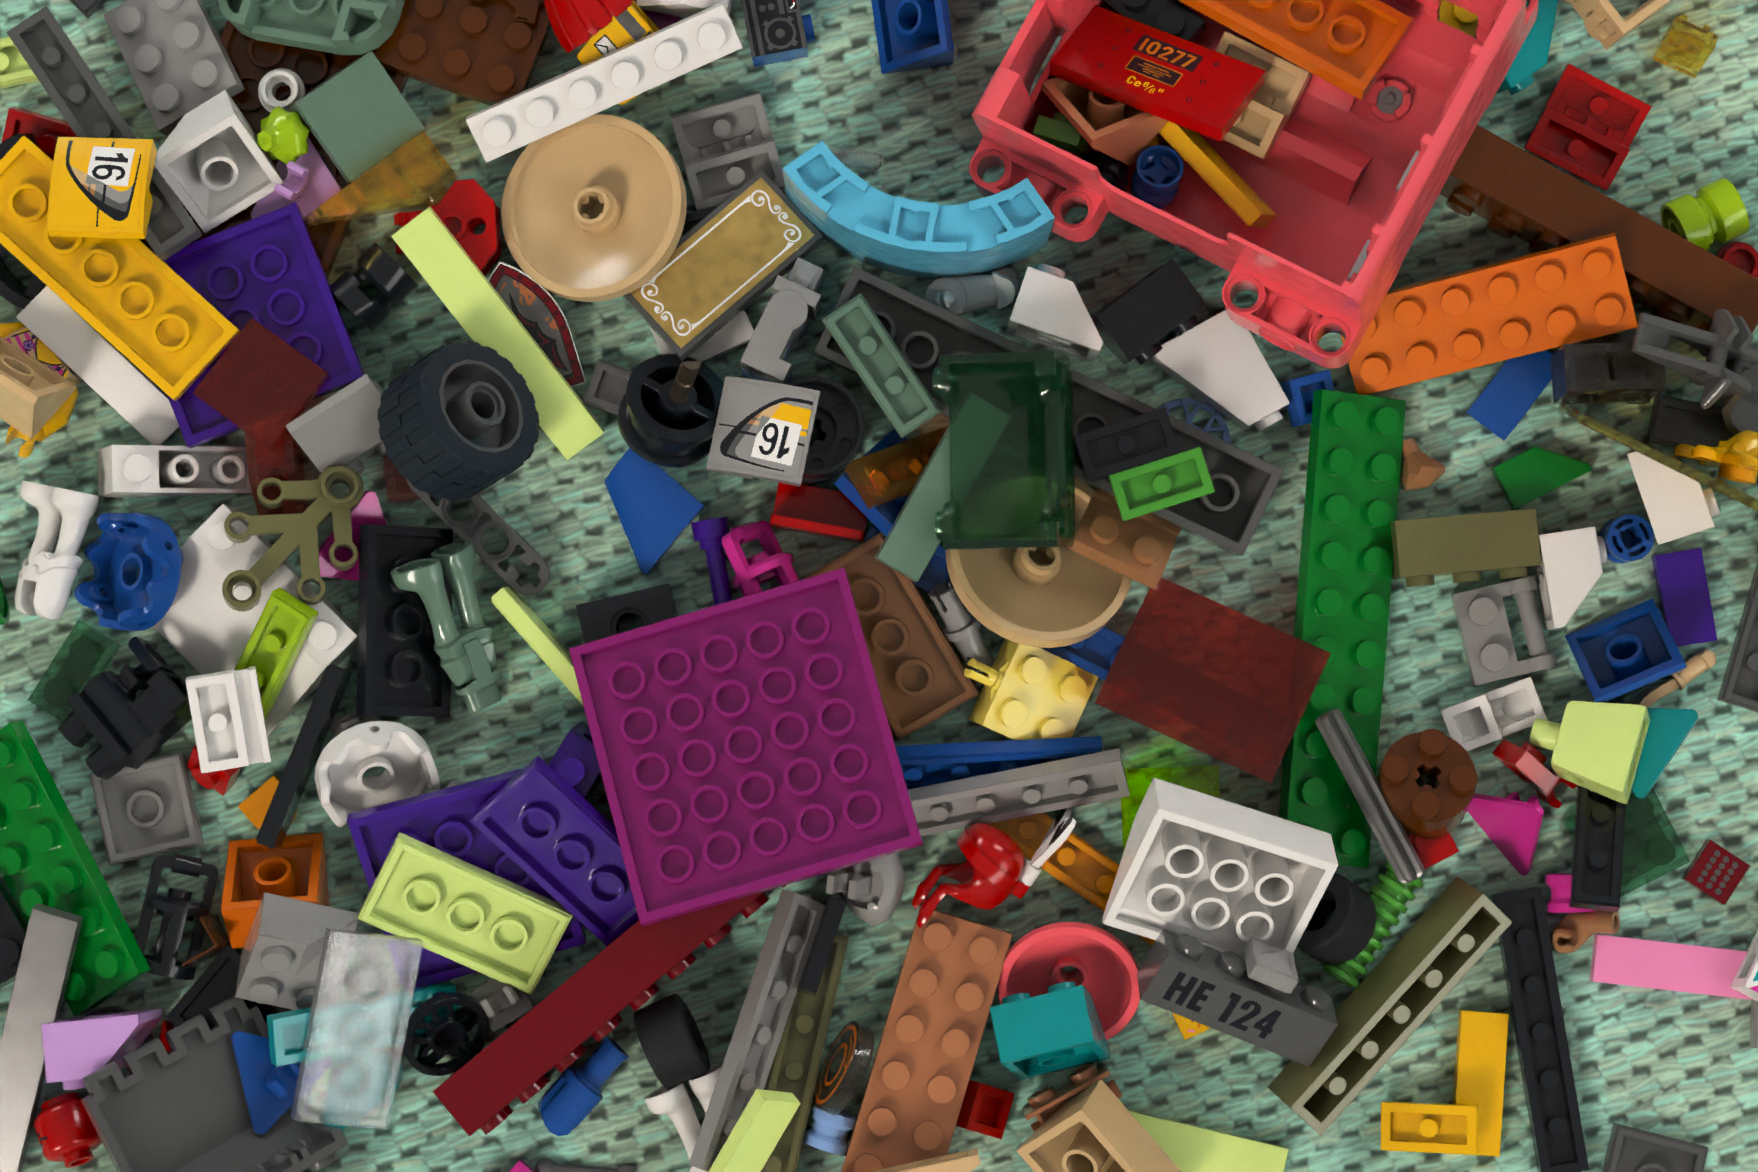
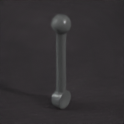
(547, 1165)

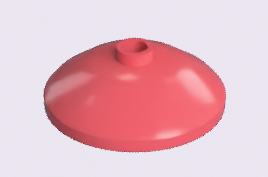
(1101, 962)

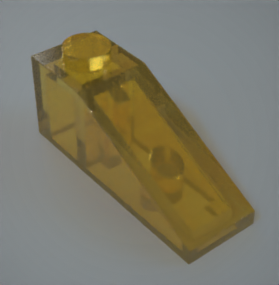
(396, 184)

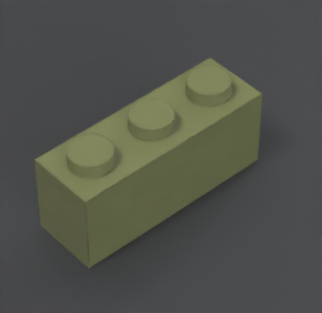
(1465, 546)

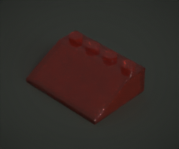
(1213, 679)

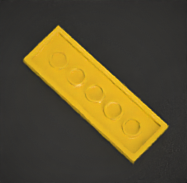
(111, 281)

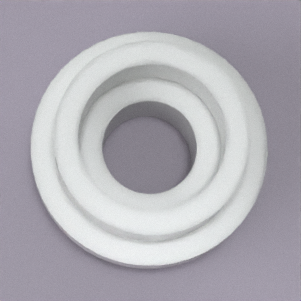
(276, 79)

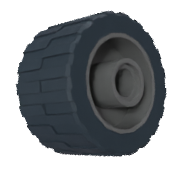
(458, 420)

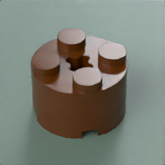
(1450, 780)

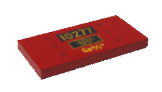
(1157, 72)

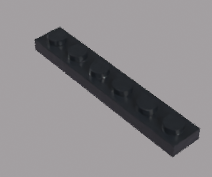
(1540, 1033)

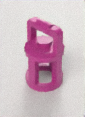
(761, 567)

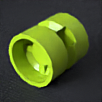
(1712, 215)

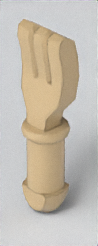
(1695, 666)

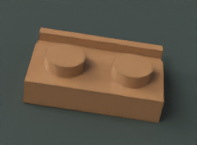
(1130, 547)

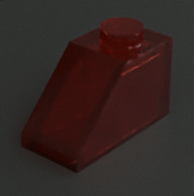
(284, 463)

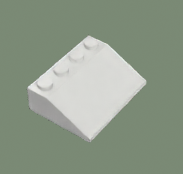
(215, 635)
(1218, 872)

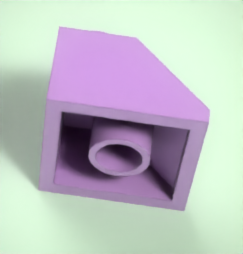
(87, 1043)

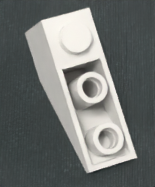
(171, 471)

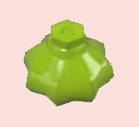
(283, 135)

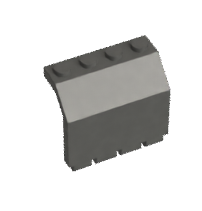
(190, 1106)

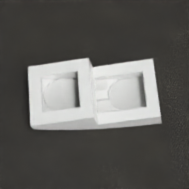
(1494, 714)

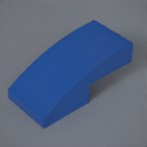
(1512, 392)

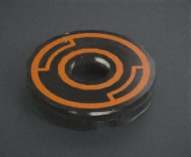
(847, 1057)

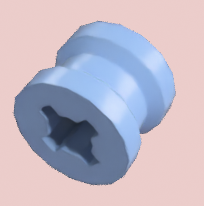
(829, 1131)

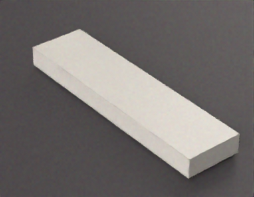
(100, 366)

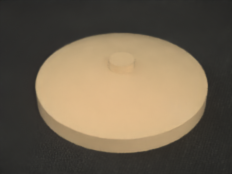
(594, 209)
(1038, 592)

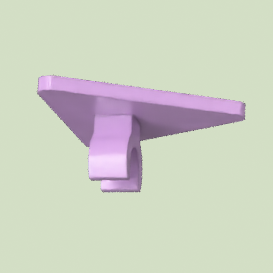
(305, 182)

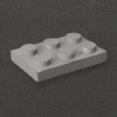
(172, 56)

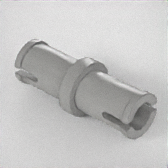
(960, 625)

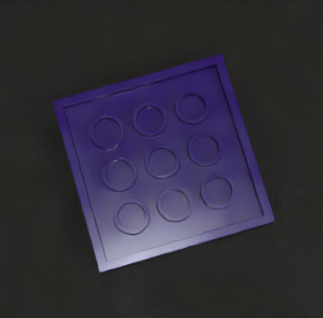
(276, 277)
(444, 823)

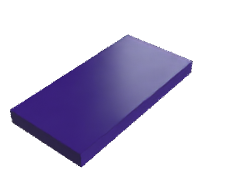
(562, 847)

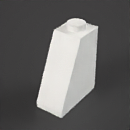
(1225, 371)

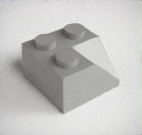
(285, 950)

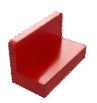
(818, 513)

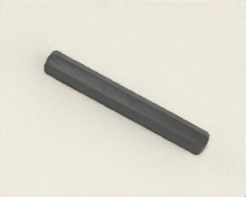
(1370, 795)

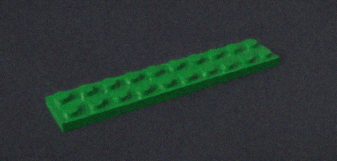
(1344, 603)

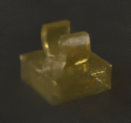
(1685, 46)

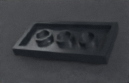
(395, 636)

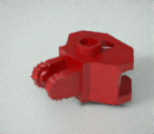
(462, 211)

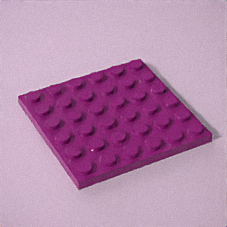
(744, 747)

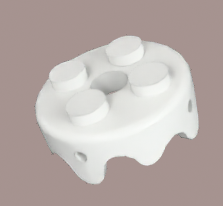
(387, 744)

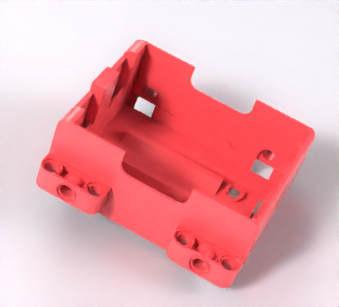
(1341, 177)

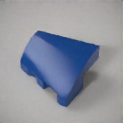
(649, 507)

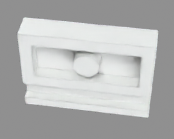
(228, 719)

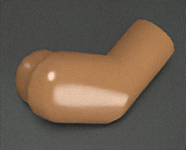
(1579, 927)

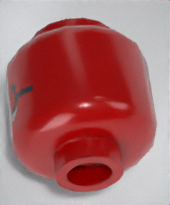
(66, 1131)

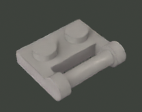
(1488, 635)

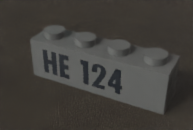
(1218, 993)

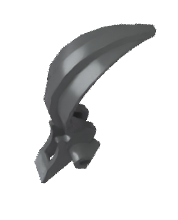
(1726, 374)

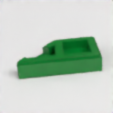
(1535, 474)

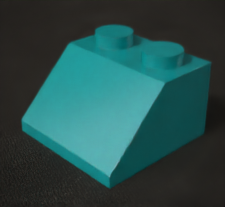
(1048, 1031)

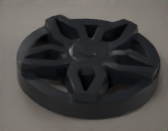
(445, 1033)

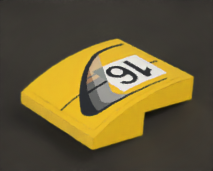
(101, 187)

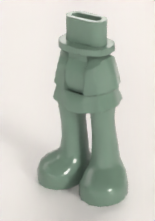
(467, 651)

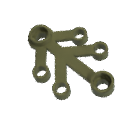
(297, 531)

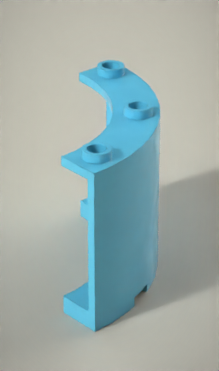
(912, 234)

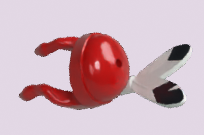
(992, 867)

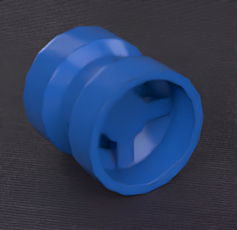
(1163, 168)
(1619, 539)

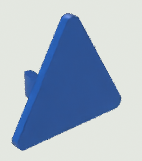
(266, 1088)

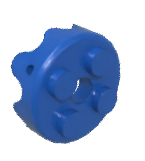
(115, 590)

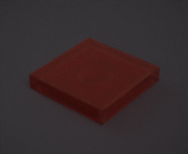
(261, 384)

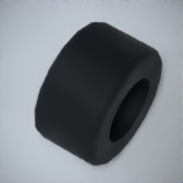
(1347, 930)
(671, 1041)

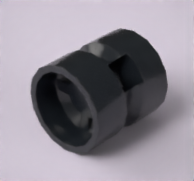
(384, 274)

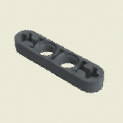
(474, 529)

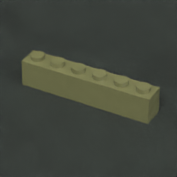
(1393, 1003)

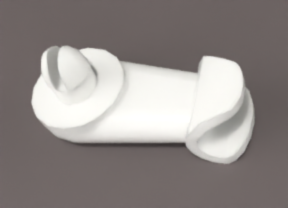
(974, 292)

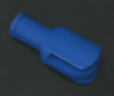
(579, 1089)

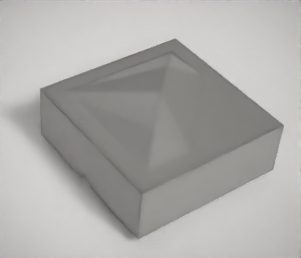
(1270, 965)

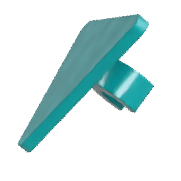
(1664, 737)

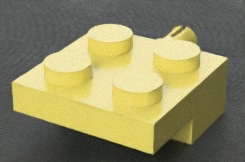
(1030, 693)

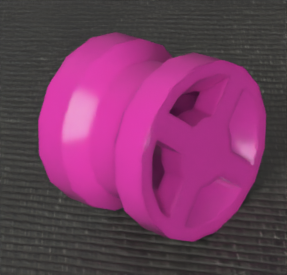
(1560, 894)

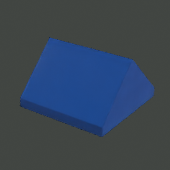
(913, 34)
(1625, 651)

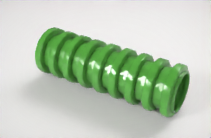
(1389, 901)

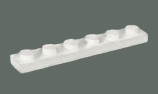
(604, 82)

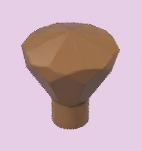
(1418, 468)

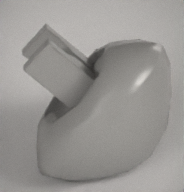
(870, 887)

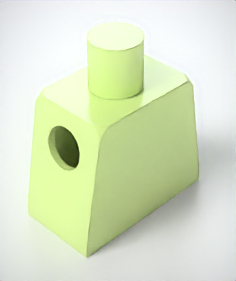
(1596, 745)

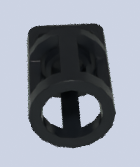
(176, 908)

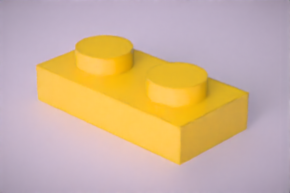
(1430, 1127)

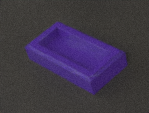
(1684, 596)

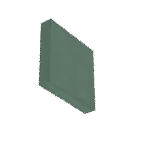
(359, 116)

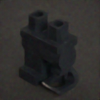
(125, 724)

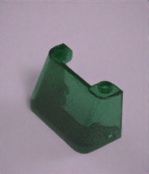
(1008, 450)

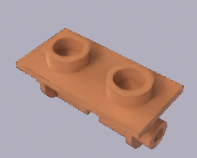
(1048, 1101)

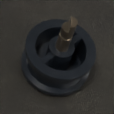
(670, 410)

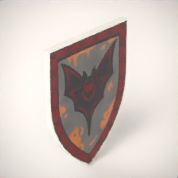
(541, 318)

